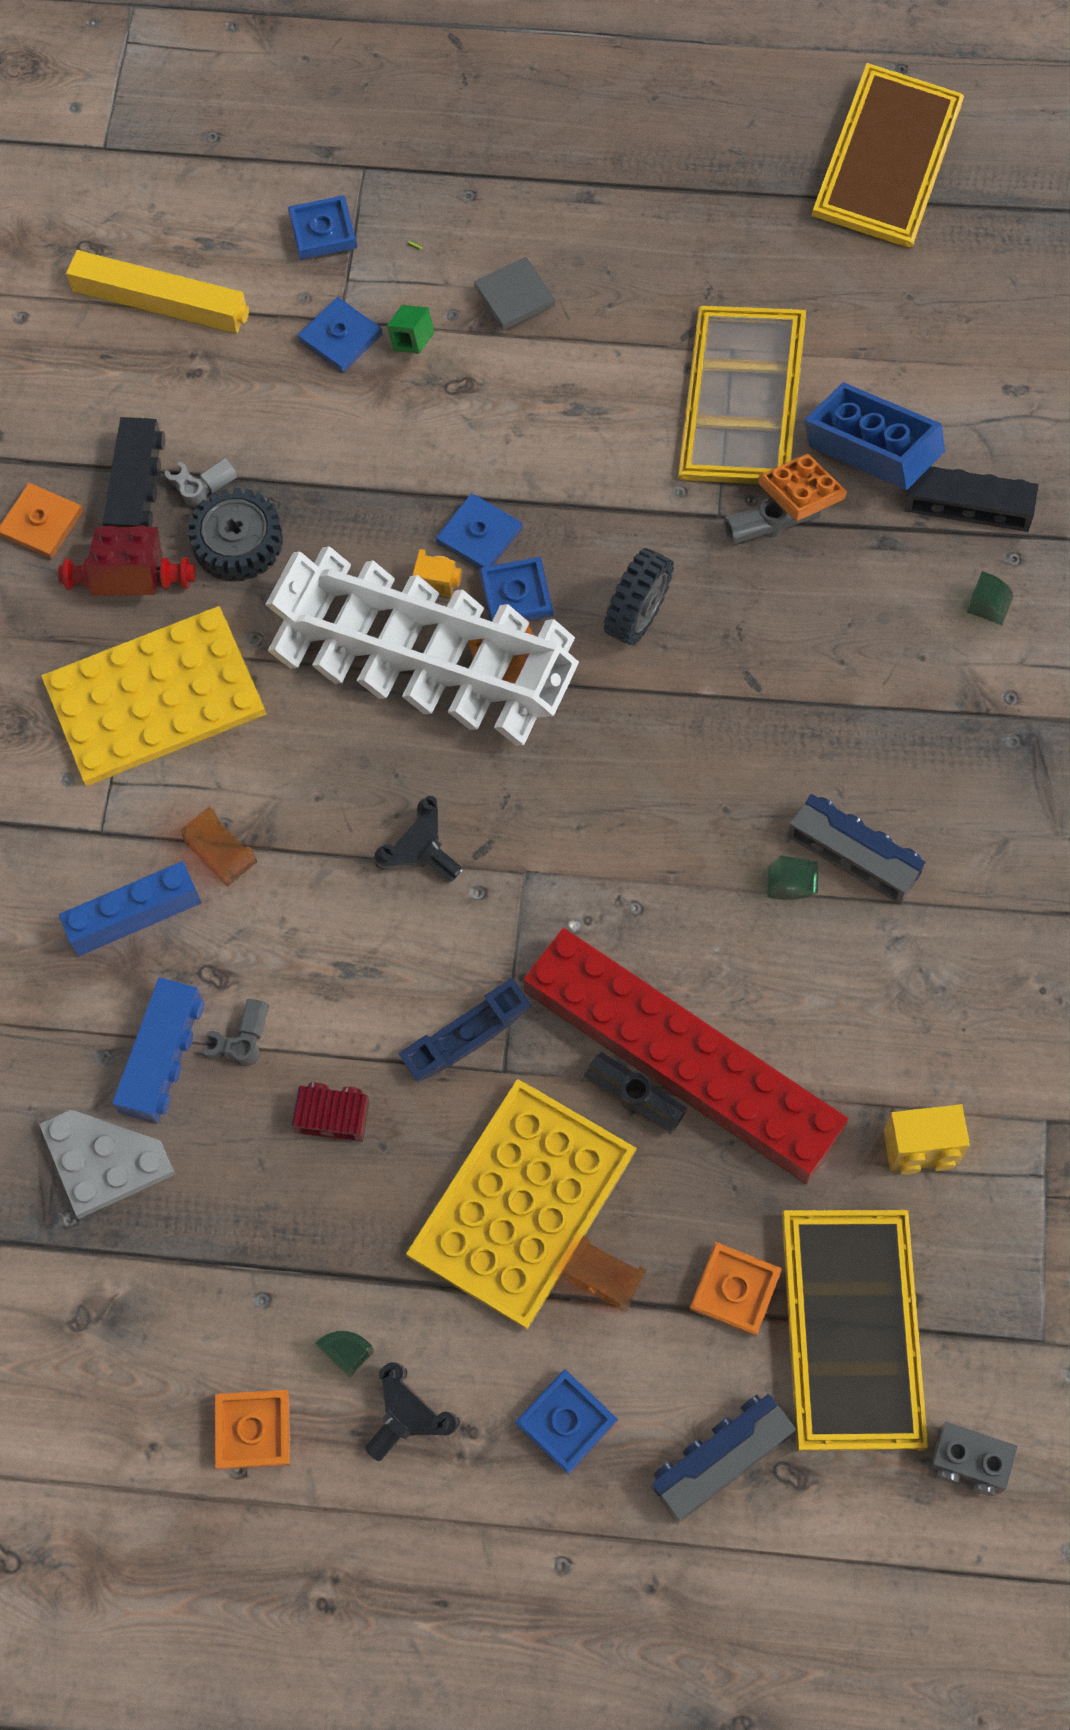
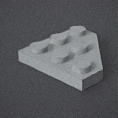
(102, 1160)

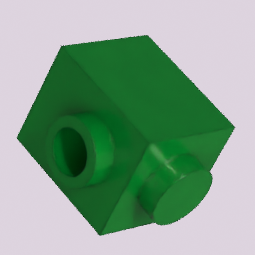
(410, 329)

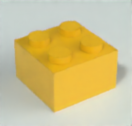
(926, 1139)

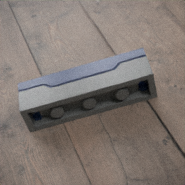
(856, 848)
(723, 1457)

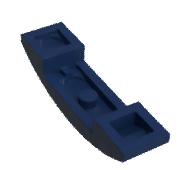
(467, 1032)

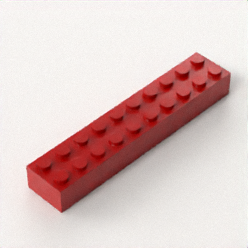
(685, 1055)

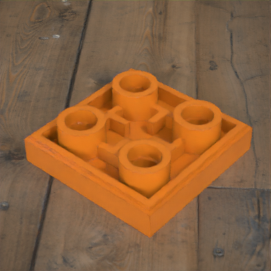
(802, 487)

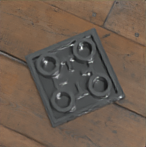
(514, 293)

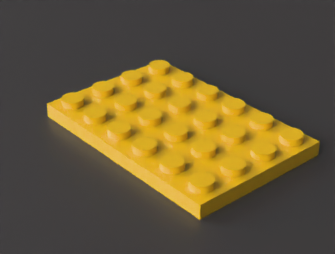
(153, 695)
(521, 1203)

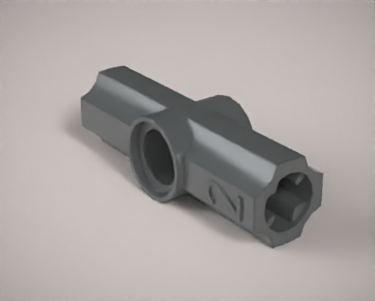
(756, 522)

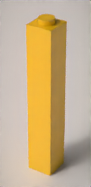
(157, 291)

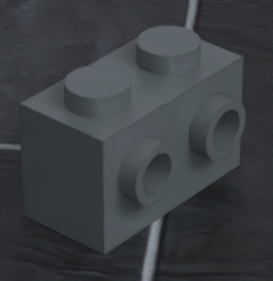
(973, 1459)

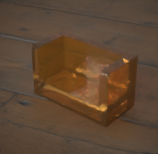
(217, 847)
(604, 1275)

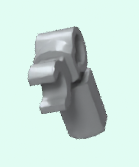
(196, 490)

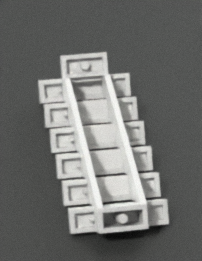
(309, 588)

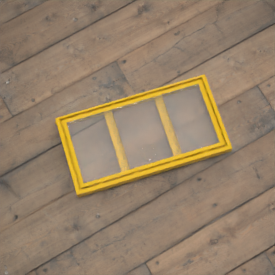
(741, 393)

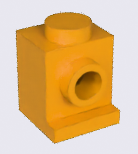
(438, 573)

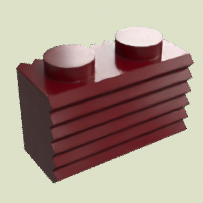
(331, 1112)

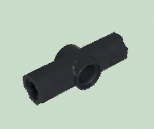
(617, 1079)

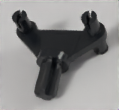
(420, 845)
(405, 1414)

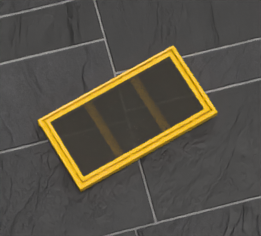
(853, 1331)

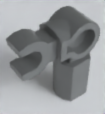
(243, 1048)

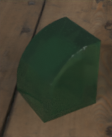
(991, 599)
(792, 878)
(345, 1350)

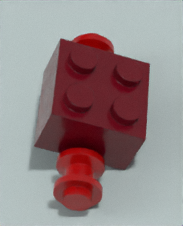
(126, 564)

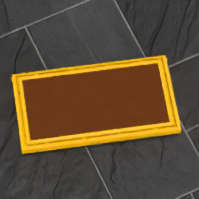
(888, 155)

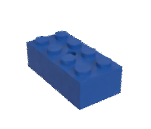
(875, 435)

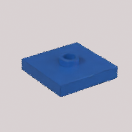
(322, 227)
(340, 334)
(479, 532)
(518, 584)
(566, 1421)

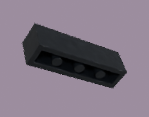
(134, 473)
(973, 498)

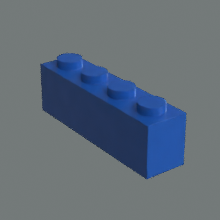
(129, 908)
(158, 1050)

